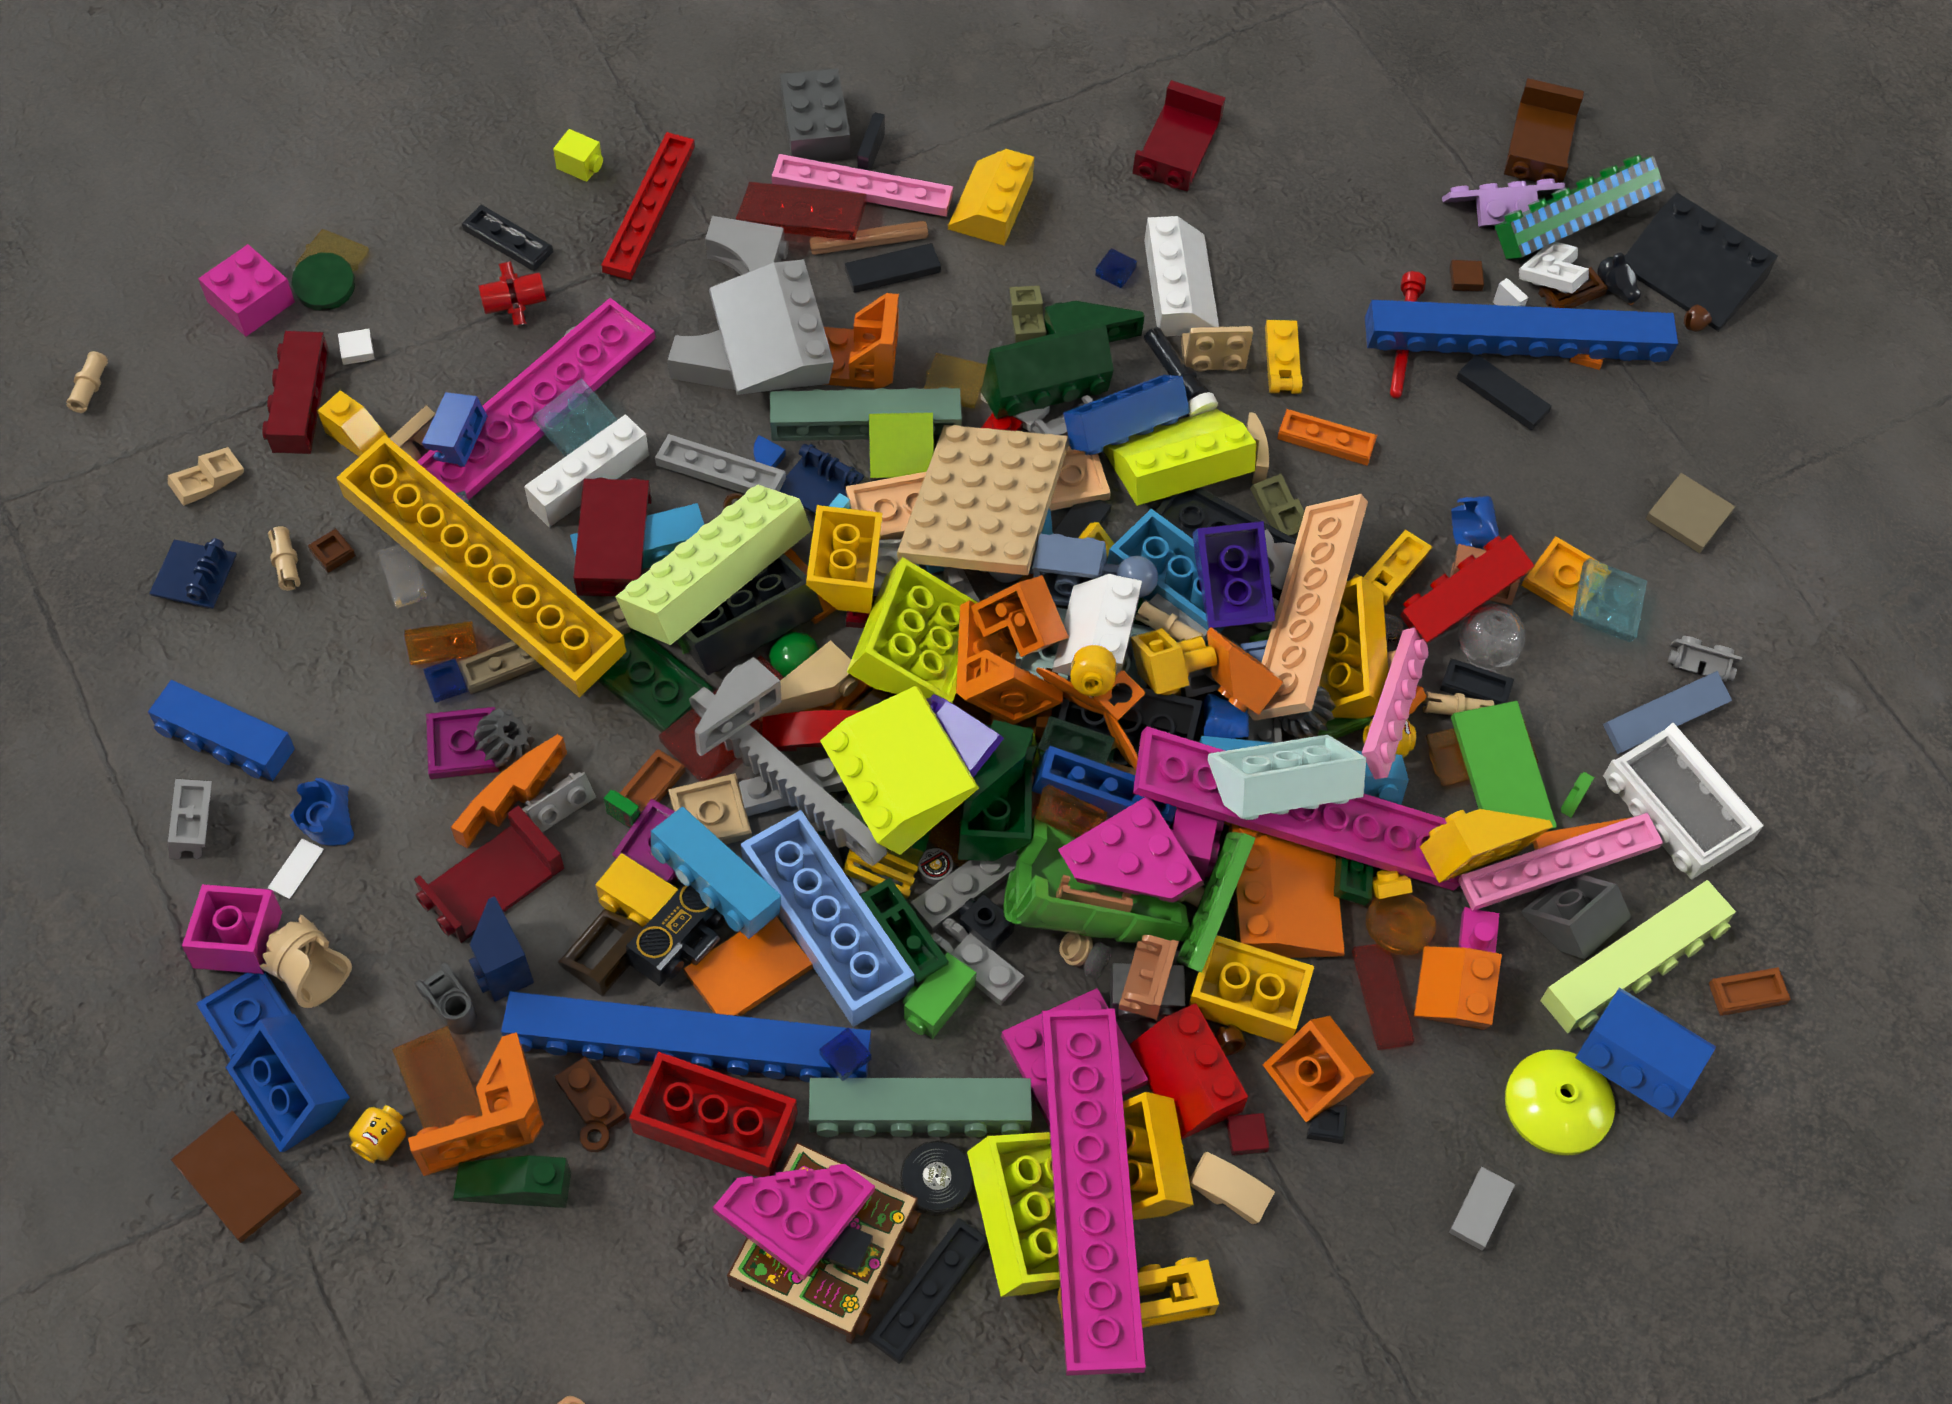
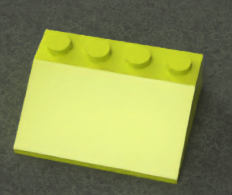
(1183, 456)
(911, 634)
(899, 768)
(1018, 1210)

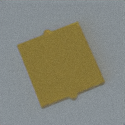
(333, 243)
(957, 373)

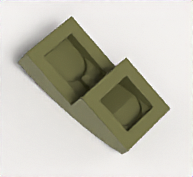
(1027, 312)
(1278, 504)

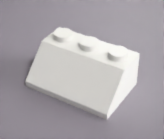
(1100, 615)

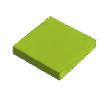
(900, 444)

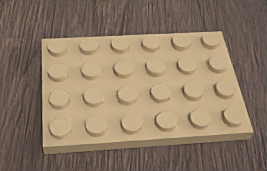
(984, 499)

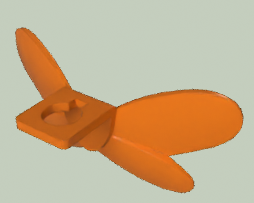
(1101, 705)

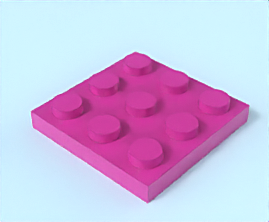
(1027, 1050)

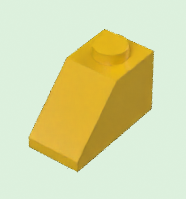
(350, 423)

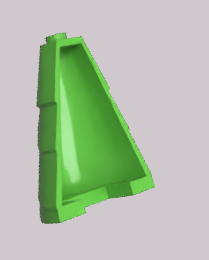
(1033, 902)

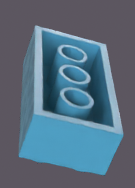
(1174, 559)

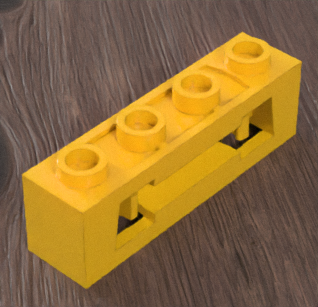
(1197, 1288)

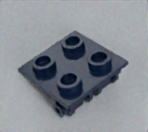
(818, 478)
(194, 573)

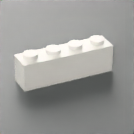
(605, 456)

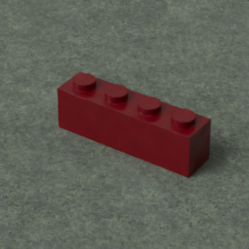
(296, 392)

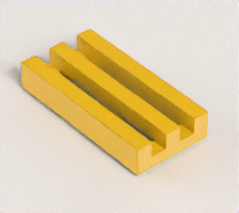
(889, 860)

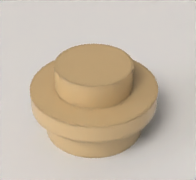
(1075, 948)

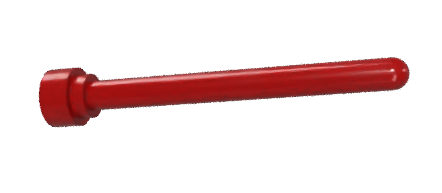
(1412, 286)

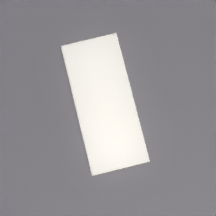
(295, 868)

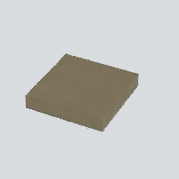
(1690, 512)

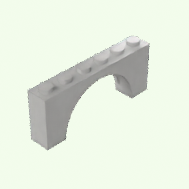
(743, 248)

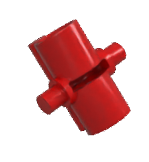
(512, 293)

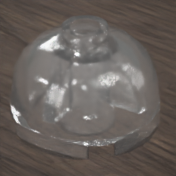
(1492, 637)

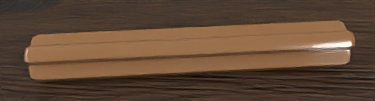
(871, 237)

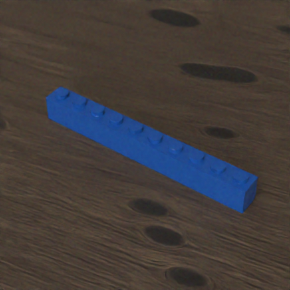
(1520, 330)
(697, 1037)

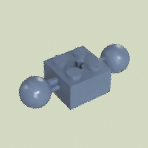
(1076, 560)

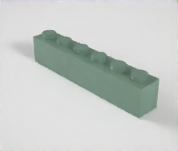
(846, 412)
(920, 1106)

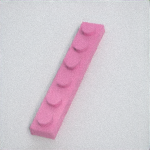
(878, 187)
(1395, 703)
(1559, 861)

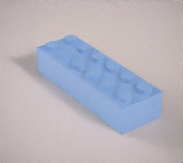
(829, 919)

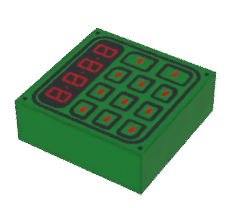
(621, 808)

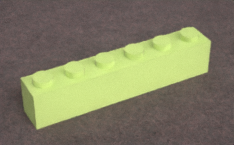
(1638, 956)

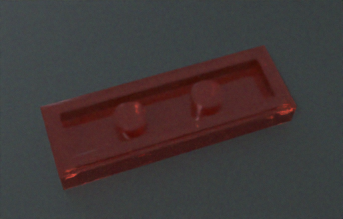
(1382, 996)

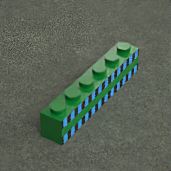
(1579, 207)

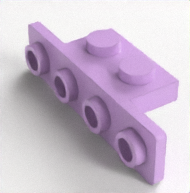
(1496, 202)

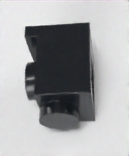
(990, 932)

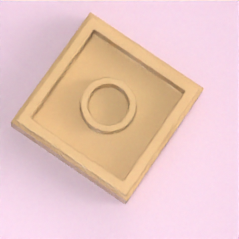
(716, 805)

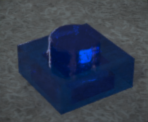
(1116, 268)
(445, 680)
(845, 1054)

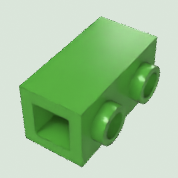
(938, 997)

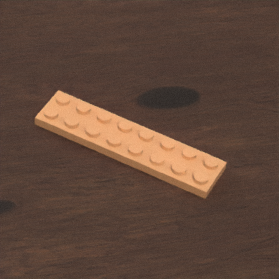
(1078, 483)
(1311, 603)

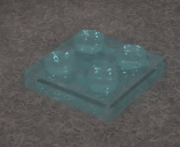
(574, 417)
(1609, 600)

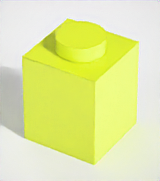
(578, 155)

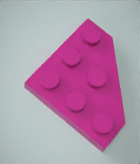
(1133, 855)
(795, 1212)

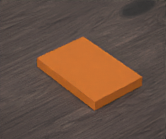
(747, 970)

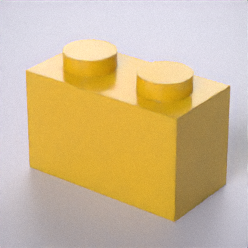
(633, 890)

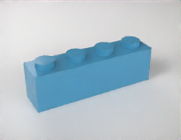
(665, 532)
(715, 872)

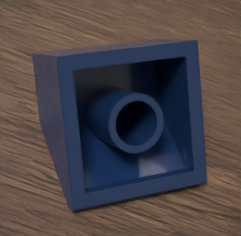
(498, 957)

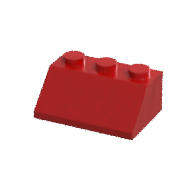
(1190, 1066)

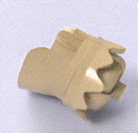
(306, 964)

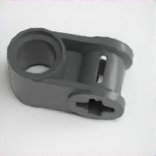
(444, 995)

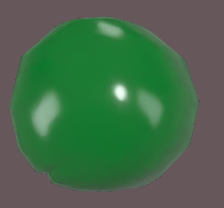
(791, 651)

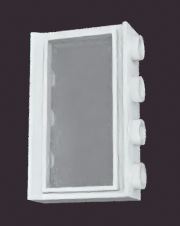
(1685, 799)

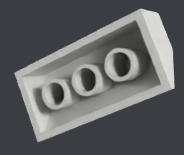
(1179, 276)

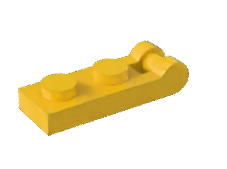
(1283, 356)
(1398, 564)

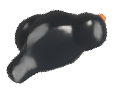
(1619, 278)

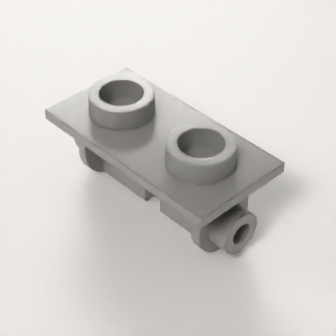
(1691, 653)
(564, 800)

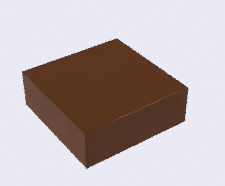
(1466, 275)
(331, 550)

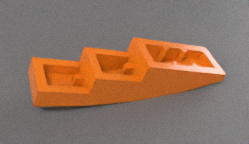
(518, 782)

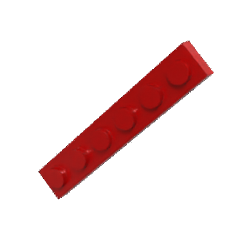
(648, 206)

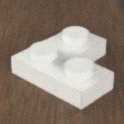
(1554, 268)

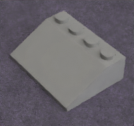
(772, 329)

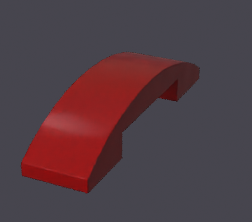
(802, 728)

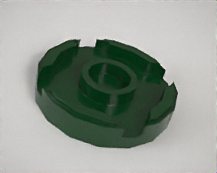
(323, 281)

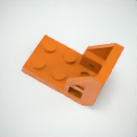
(868, 352)
(990, 675)
(507, 1119)

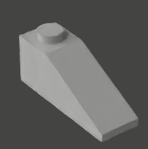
(741, 699)

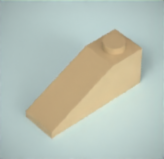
(816, 681)

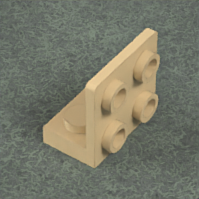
(1216, 348)

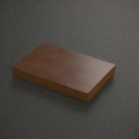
(236, 1176)

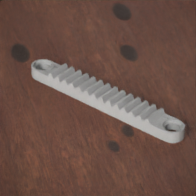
(798, 787)

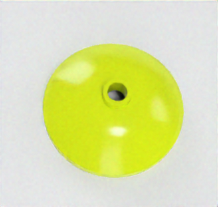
(1548, 1117)

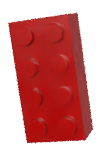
(714, 1115)

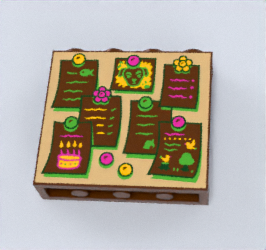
(831, 1292)

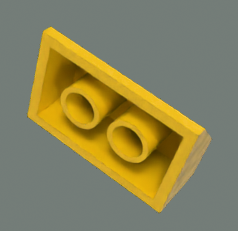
(993, 196)
(844, 557)
(1252, 989)
(1155, 1157)

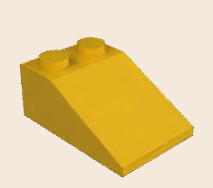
(1478, 840)

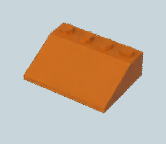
(1287, 899)

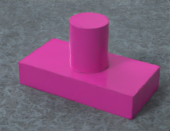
(1479, 930)

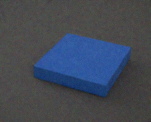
(239, 1007)

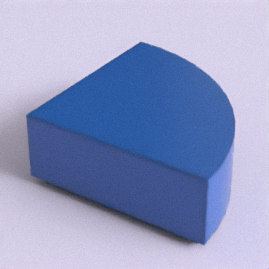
(768, 452)

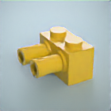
(1167, 663)

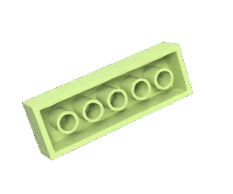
(713, 563)

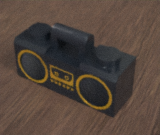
(670, 935)

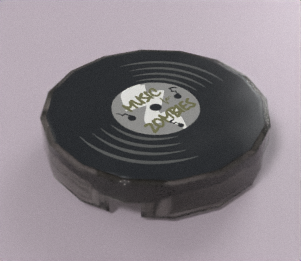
(938, 1177)

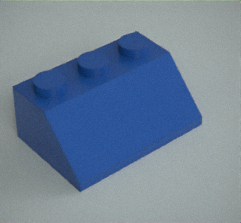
(1645, 1052)
(286, 1081)

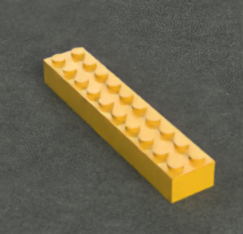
(482, 565)

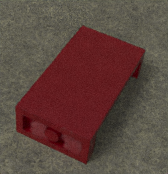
(1180, 136)
(610, 535)
(503, 867)

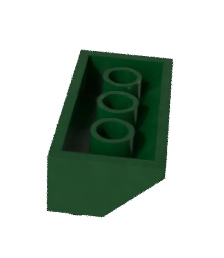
(1048, 370)
(1001, 825)

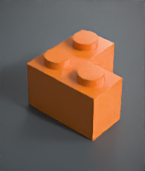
(1026, 612)

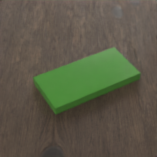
(1501, 761)
(1215, 900)

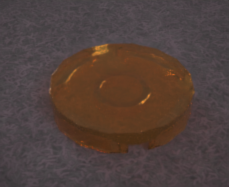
(1400, 924)

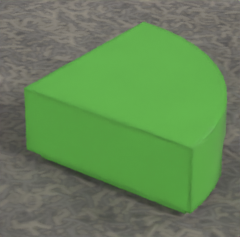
(1576, 794)

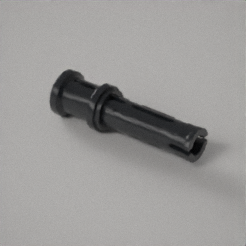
(1173, 363)

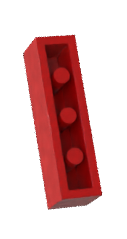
(1467, 589)

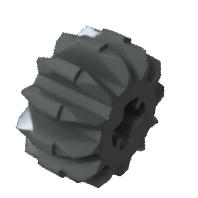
(1309, 723)
(503, 737)

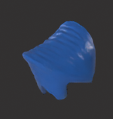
(1474, 522)
(1224, 719)
(324, 812)

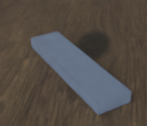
(1671, 708)

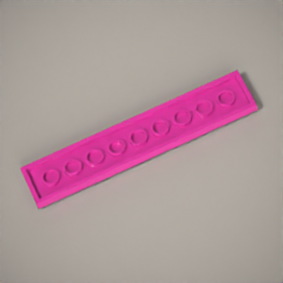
(589, 351)
(1361, 830)
(1092, 1194)

